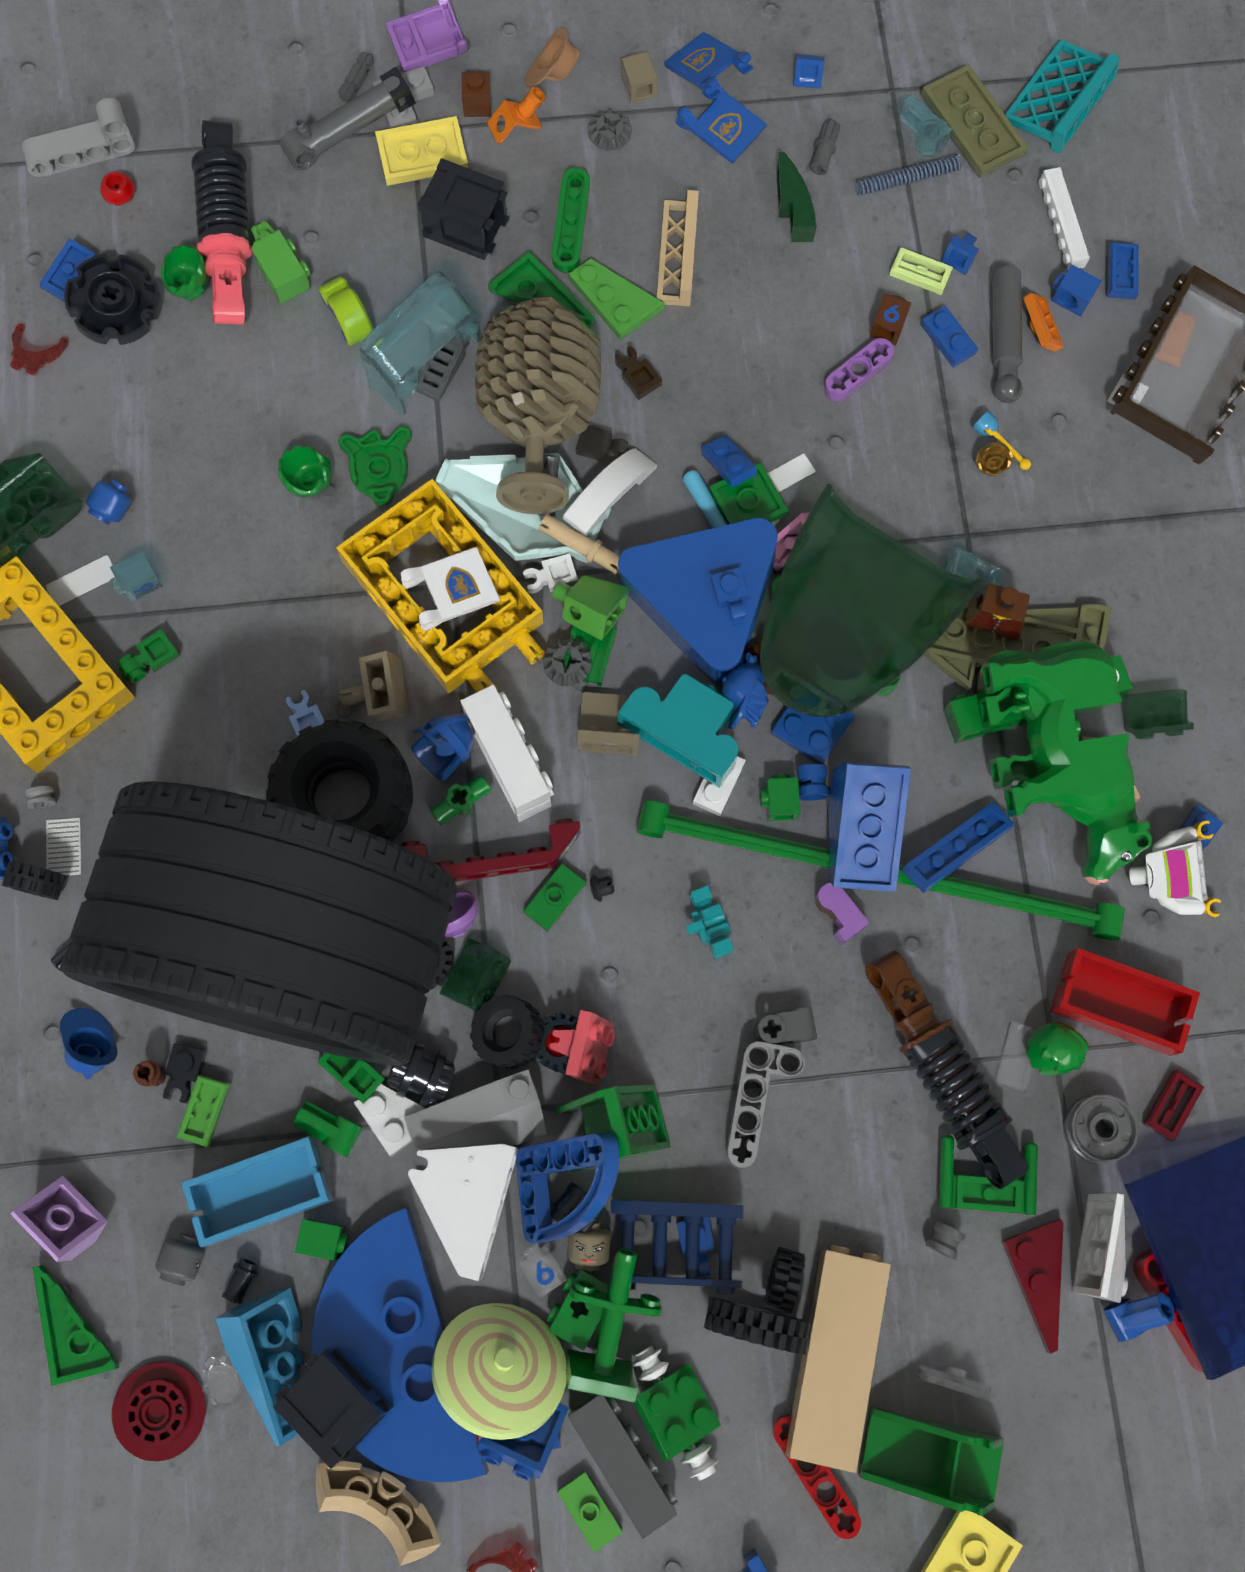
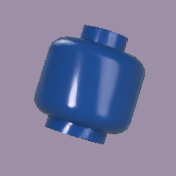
(108, 501)

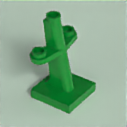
(600, 1370)

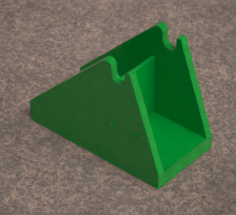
(626, 1112)
(932, 1460)

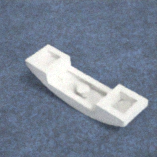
(607, 489)

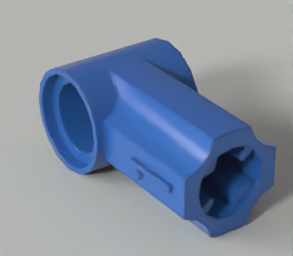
(1134, 1317)

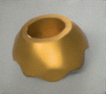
(994, 458)

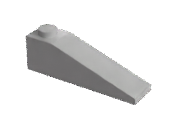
(489, 1115)

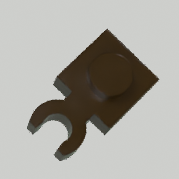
(638, 376)

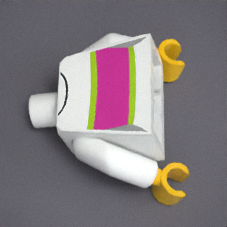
(1177, 872)

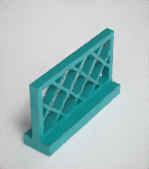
(1084, 98)

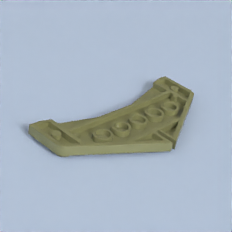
(967, 647)

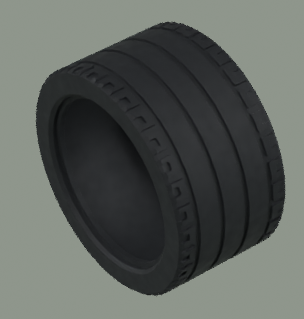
(262, 921)

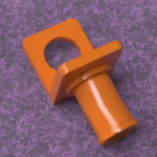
(517, 114)

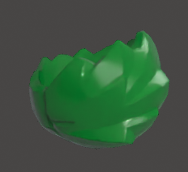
(184, 272)
(304, 471)
(1056, 1049)

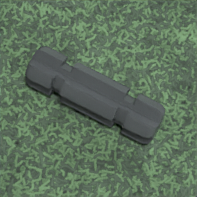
(355, 77)

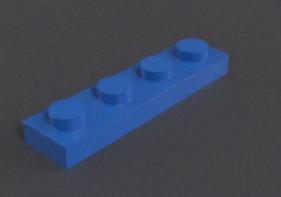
(958, 847)

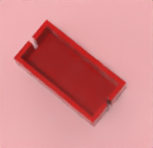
(1125, 1002)

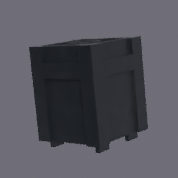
(463, 209)
(332, 1406)

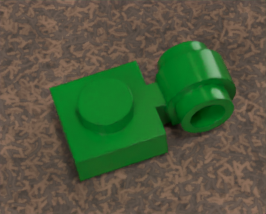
(154, 651)

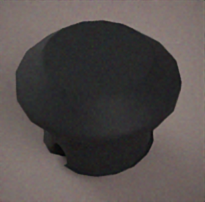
(600, 887)

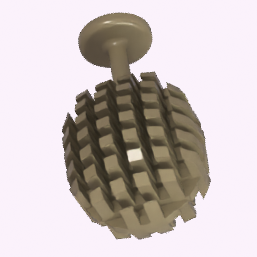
(538, 389)

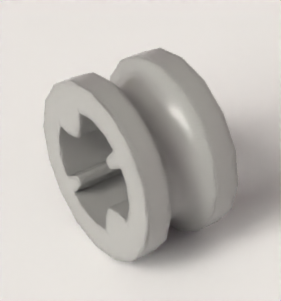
(40, 797)

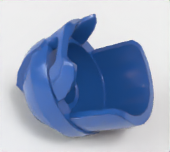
(444, 744)

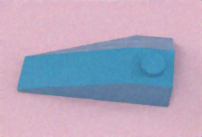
(265, 1353)

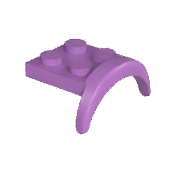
(426, 36)

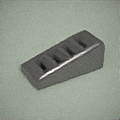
(451, 353)

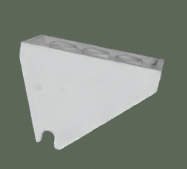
(464, 1200)

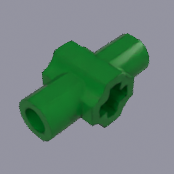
(449, 807)

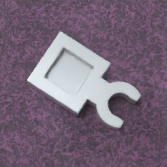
(554, 571)

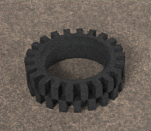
(758, 1325)

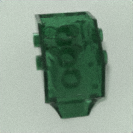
(32, 504)

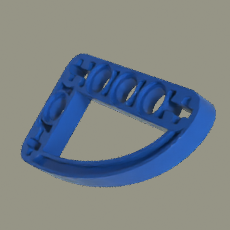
(551, 1158)

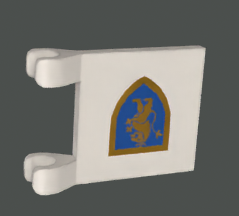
(456, 585)

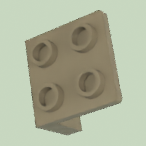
(599, 727)

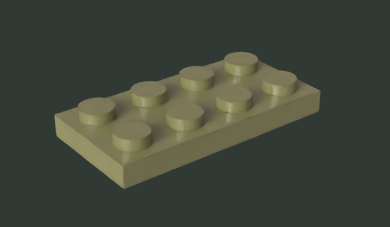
(975, 120)

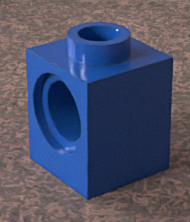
(1075, 290)

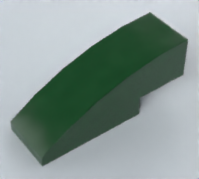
(794, 200)

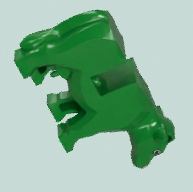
(1084, 777)

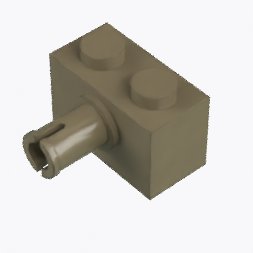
(381, 688)

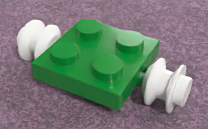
(676, 1412)

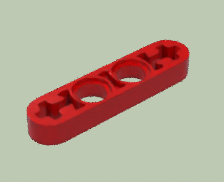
(812, 1479)

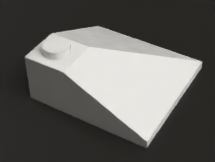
(1102, 1249)

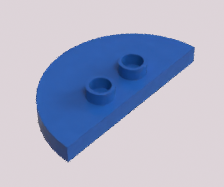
(388, 1323)

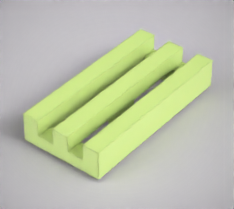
(919, 274)

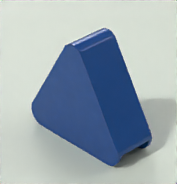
(676, 590)

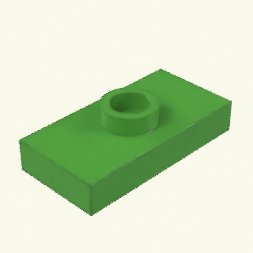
(203, 1111)
(589, 1511)

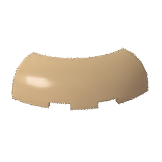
(382, 1502)

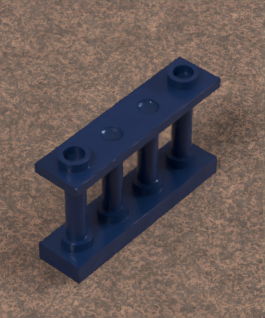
(693, 1216)

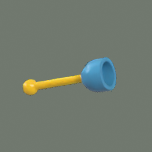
(988, 426)

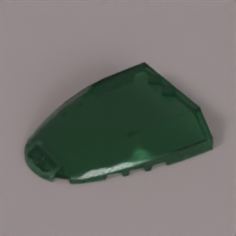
(852, 612)

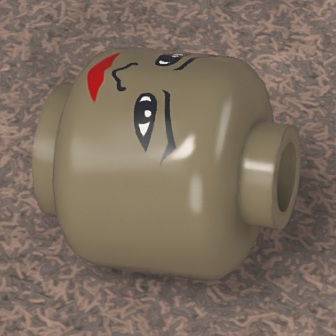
(589, 1249)

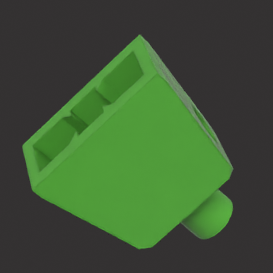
(592, 604)

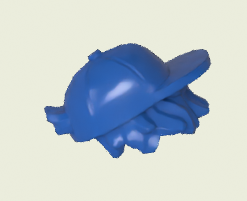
(746, 691)

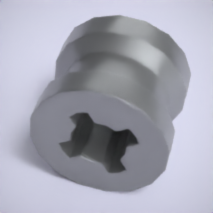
(945, 1240)

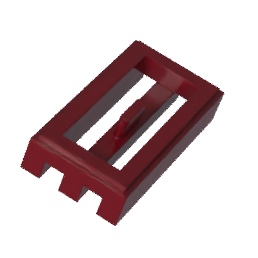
(1159, 1127)

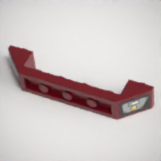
(562, 837)

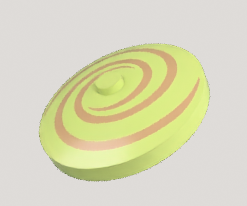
(499, 1371)

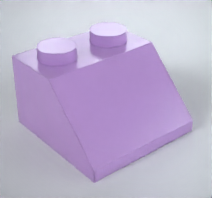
(61, 1220)

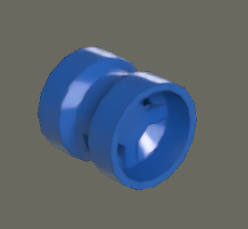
(812, 782)

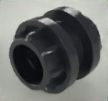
(423, 1076)

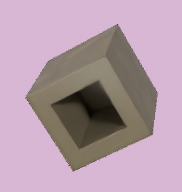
(639, 77)

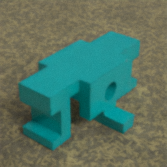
(709, 923)

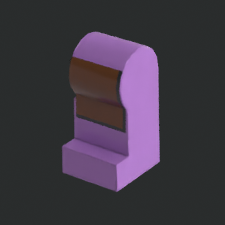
(841, 911)

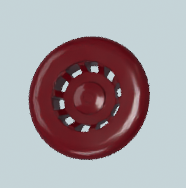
(158, 1411)

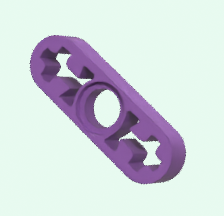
(856, 381)

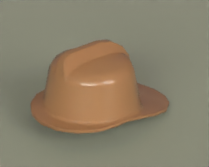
(554, 61)

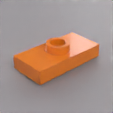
(1042, 322)

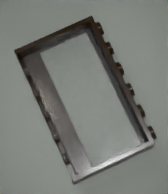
(1189, 366)

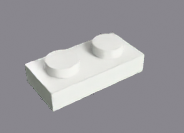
(715, 798)

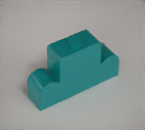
(685, 726)

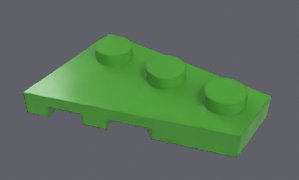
(614, 298)

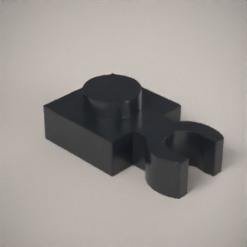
(184, 1066)

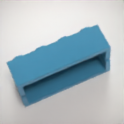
(257, 1191)

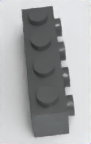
(622, 1463)

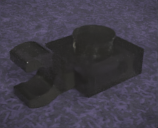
(598, 443)

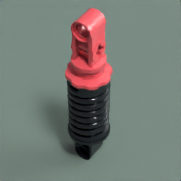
(222, 219)

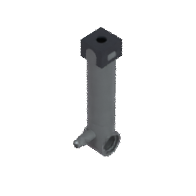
(307, 142)

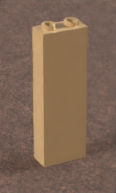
(838, 1360)

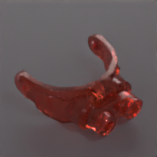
(33, 360)
(512, 1559)

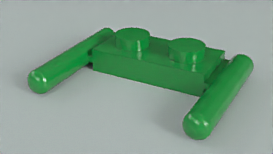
(979, 1193)

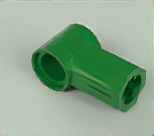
(333, 1131)

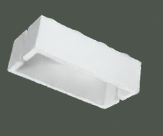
(506, 753)

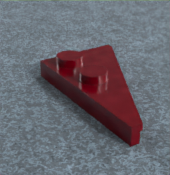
(1038, 1267)

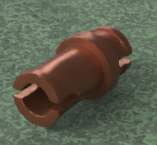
(149, 1074)

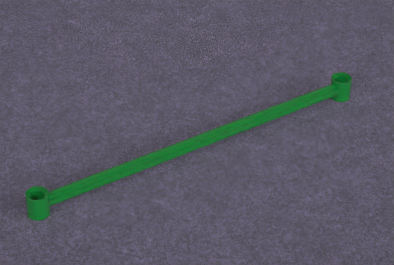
(1105, 919)

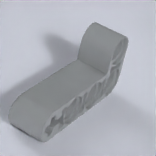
(81, 144)
(756, 1106)

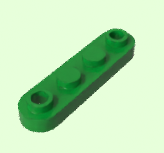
(570, 220)

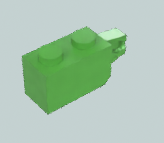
(278, 262)

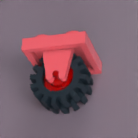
(577, 1045)

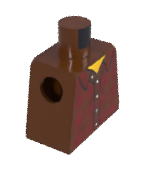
(998, 611)

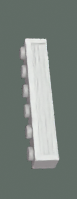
(1064, 218)

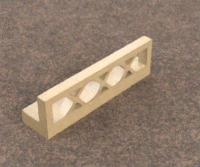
(687, 246)

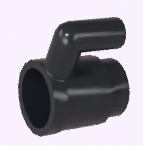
(568, 1202)

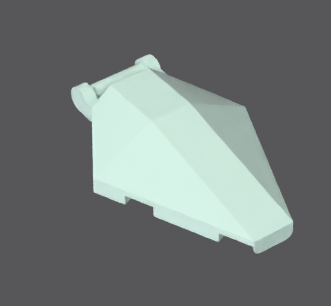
(473, 487)

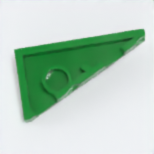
(529, 280)
(69, 1340)

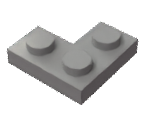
(420, 88)

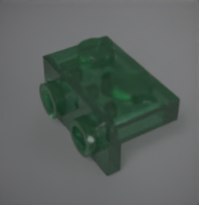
(1156, 713)
(475, 975)

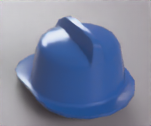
(87, 1041)

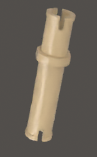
(582, 544)

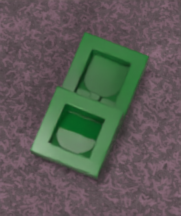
(352, 1074)

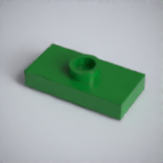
(554, 897)

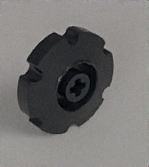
(105, 318)

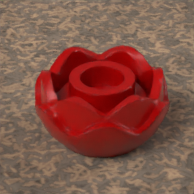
(120, 195)

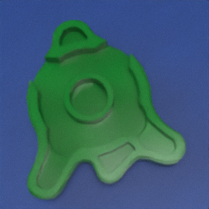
(376, 464)

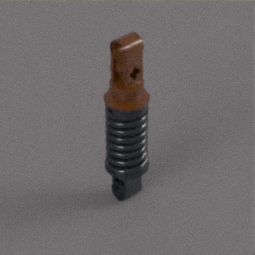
(939, 1052)

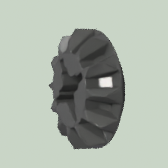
(605, 138)
(576, 672)

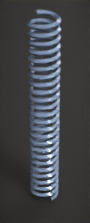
(916, 174)

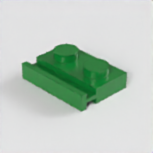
(599, 651)

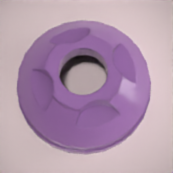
(462, 914)

